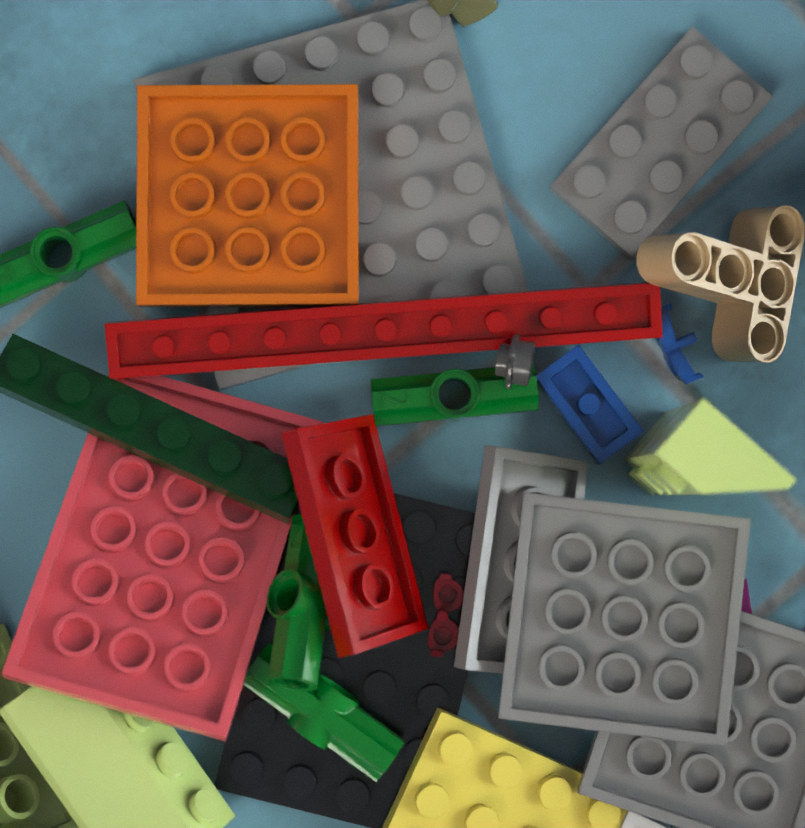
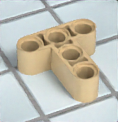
(747, 278)

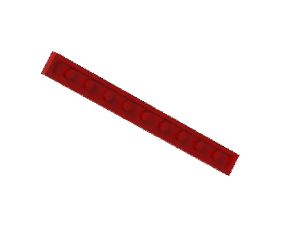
(381, 329)

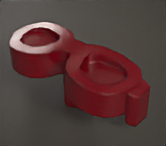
(443, 630)

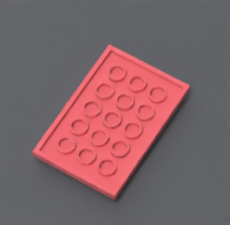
(155, 578)

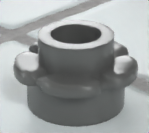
(515, 362)

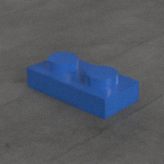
(588, 404)

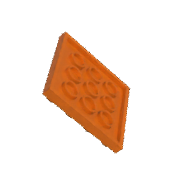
(247, 195)

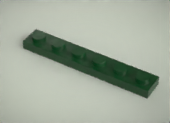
(148, 428)

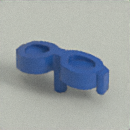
(671, 349)

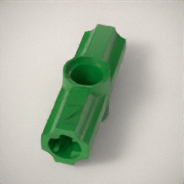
(93, 243)
(417, 399)
(300, 615)
(329, 719)

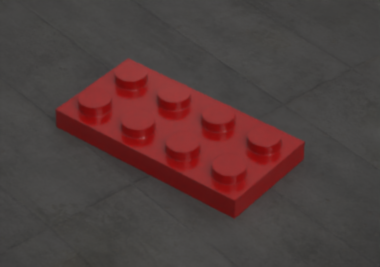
(354, 533)

